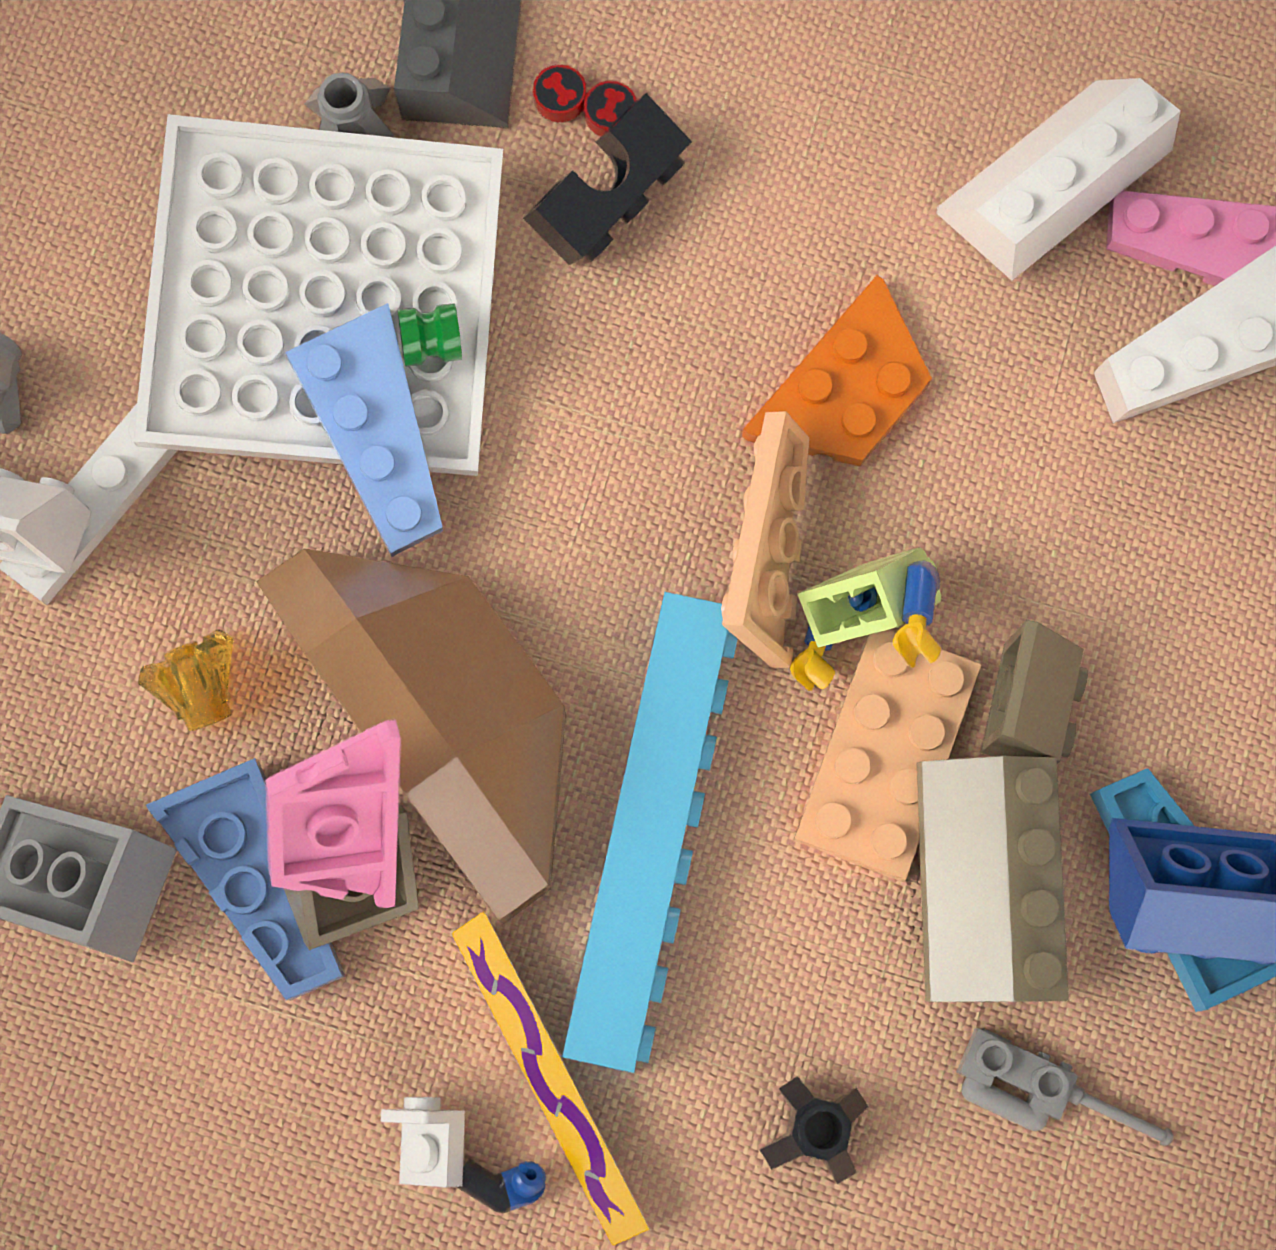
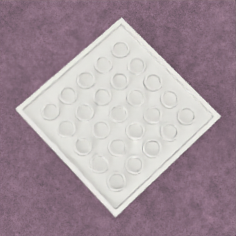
(287, 238)

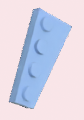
(368, 413)

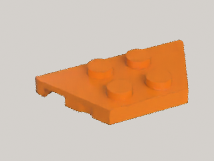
(852, 381)

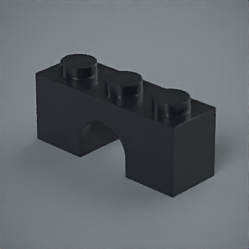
(643, 149)

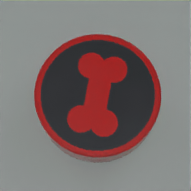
(559, 93)
(606, 104)

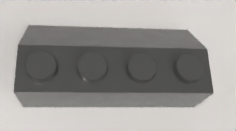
(457, 61)

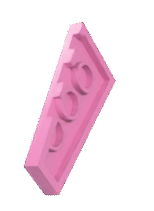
(1190, 233)

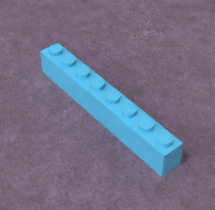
(648, 836)

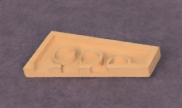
(769, 542)

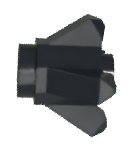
(816, 1129)

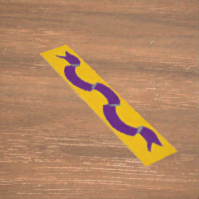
(550, 1080)

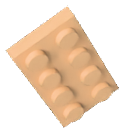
(867, 780)

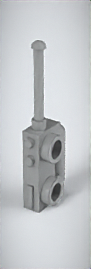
(1047, 1085)

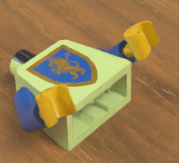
(867, 602)

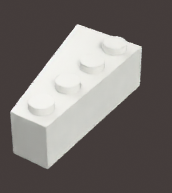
(1198, 347)

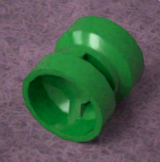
(430, 334)

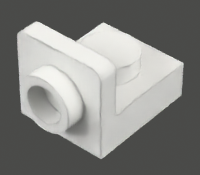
(429, 1142)

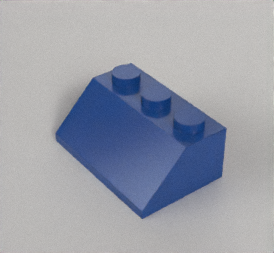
(1193, 890)

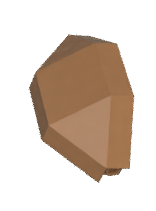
(466, 700)

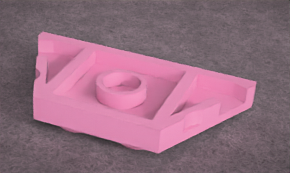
(338, 819)

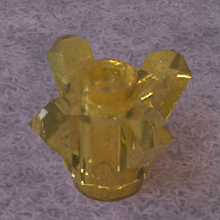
(193, 680)

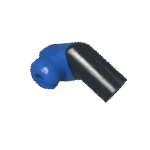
(505, 1190)

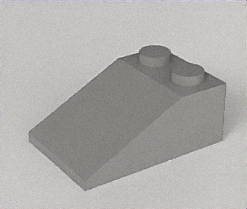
(79, 877)

